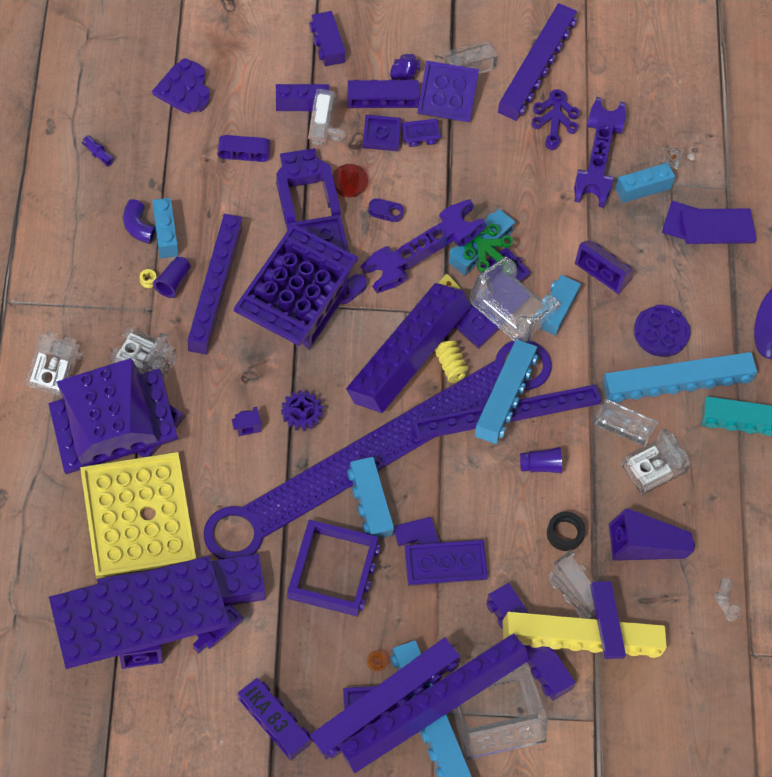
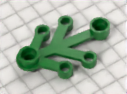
(486, 245)

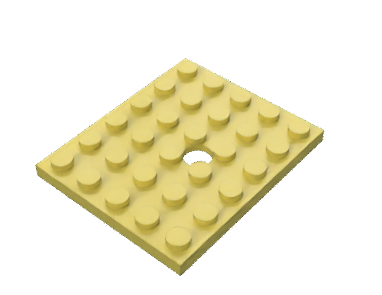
(116, 497)

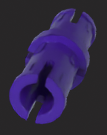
(98, 150)

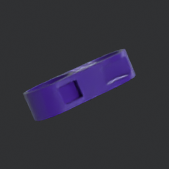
(381, 209)
(356, 285)

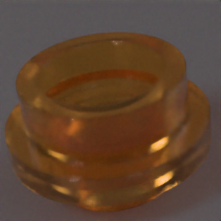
(376, 655)

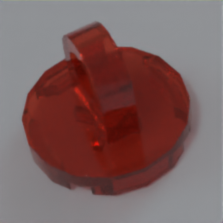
(350, 180)

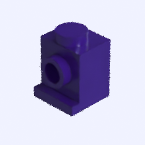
(247, 422)

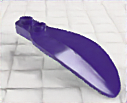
(763, 327)

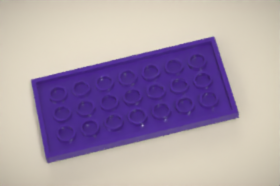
(138, 612)

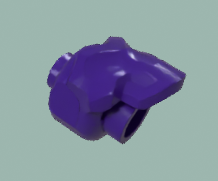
(405, 67)

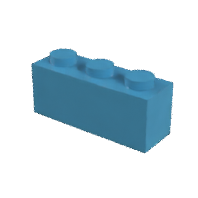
(645, 182)
(165, 228)
(566, 292)

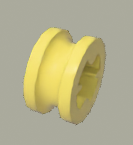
(145, 274)

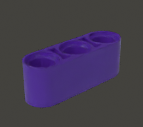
(244, 148)

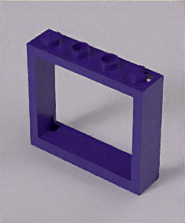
(325, 601)

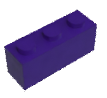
(327, 38)
(297, 96)

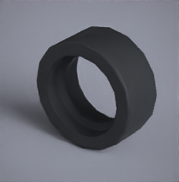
(570, 518)

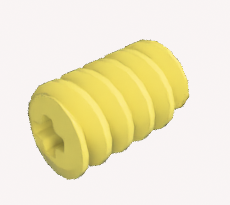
(451, 361)

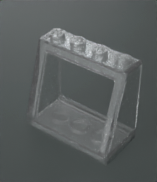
(509, 733)

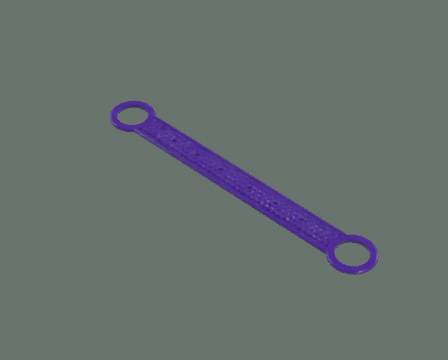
(383, 444)

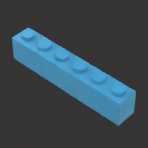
(506, 392)

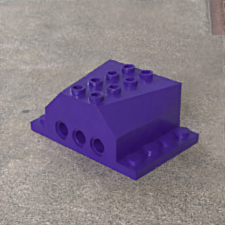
(298, 287)
(110, 414)

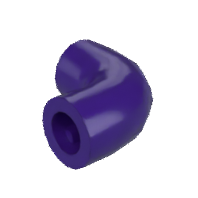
(134, 224)

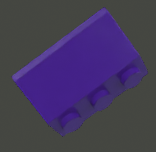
(603, 266)

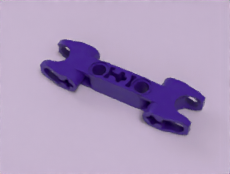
(594, 179)
(453, 229)

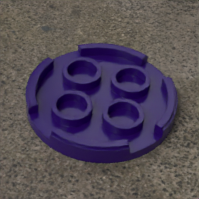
(661, 331)

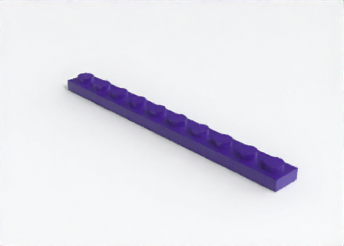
(526, 408)

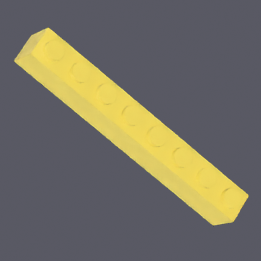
(582, 634)

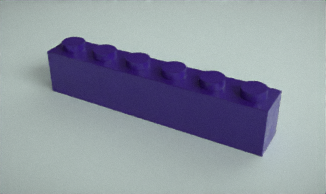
(542, 660)

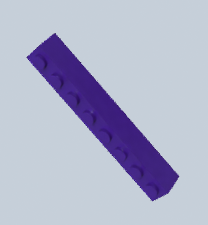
(537, 62)
(215, 284)
(386, 697)

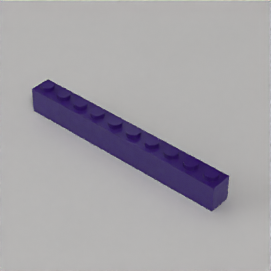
(434, 703)

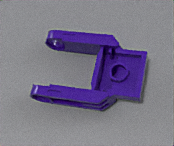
(304, 168)

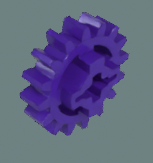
(293, 414)

